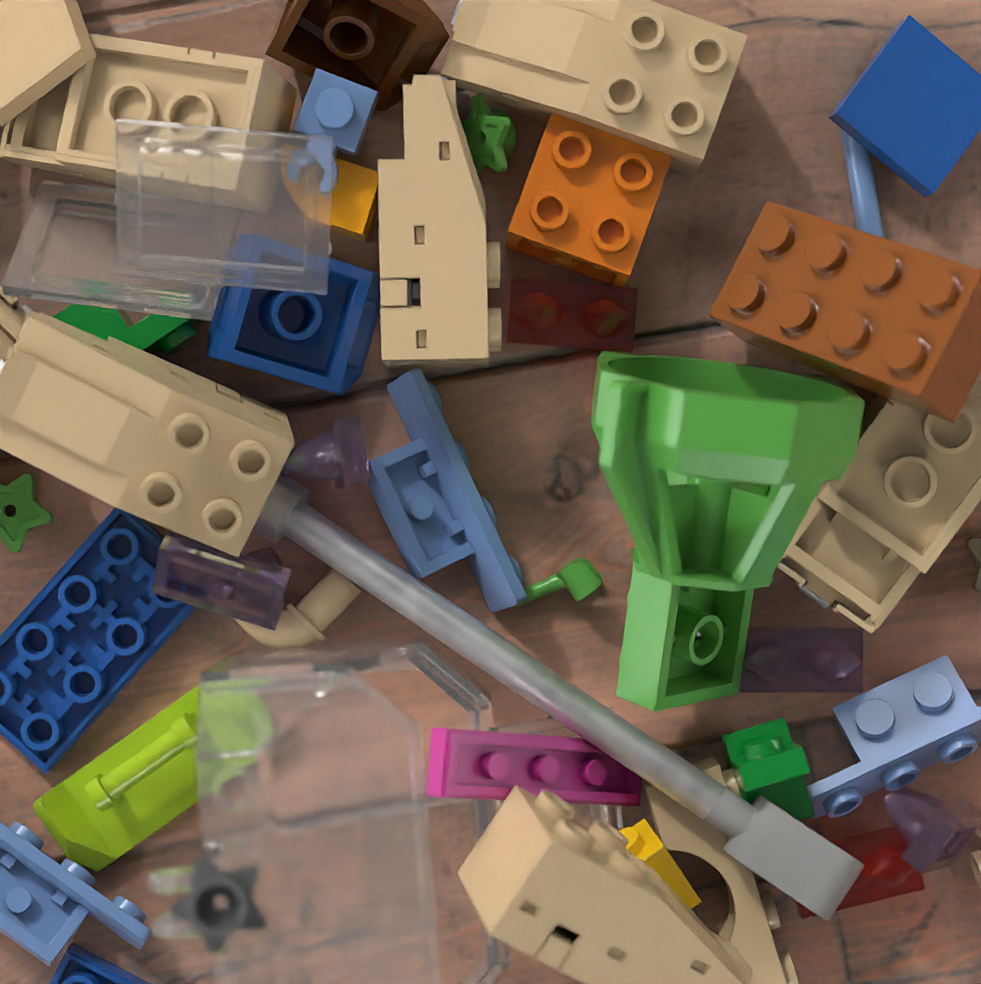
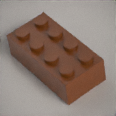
(857, 309)

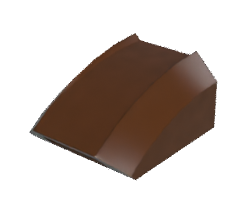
(361, 41)

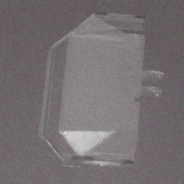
(330, 803)

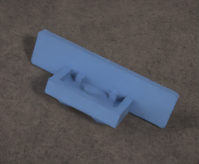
(434, 502)
(898, 733)
(49, 901)

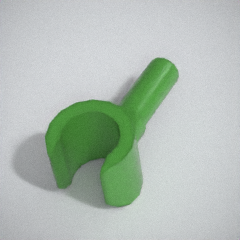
(578, 577)

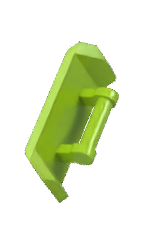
(127, 788)

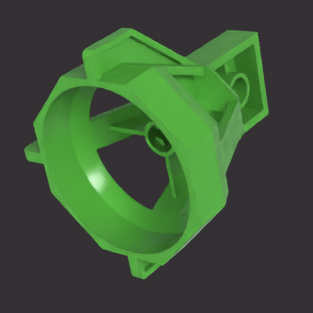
(713, 486)

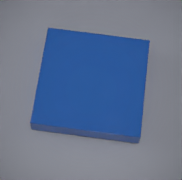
(914, 106)

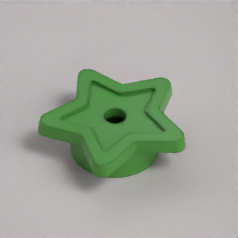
(489, 135)
(28, 511)

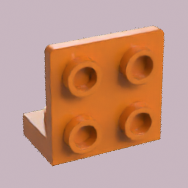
(587, 201)

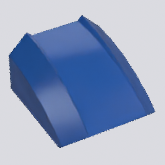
(300, 334)

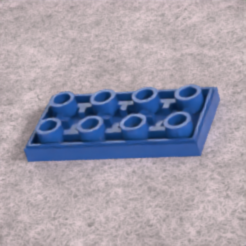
(84, 639)

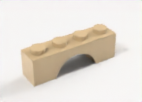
(748, 913)

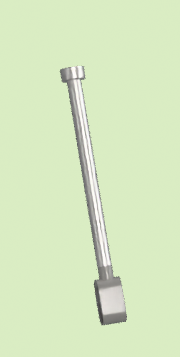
(759, 833)

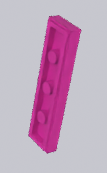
(492, 763)

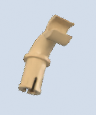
(310, 617)

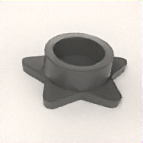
(218, 923)

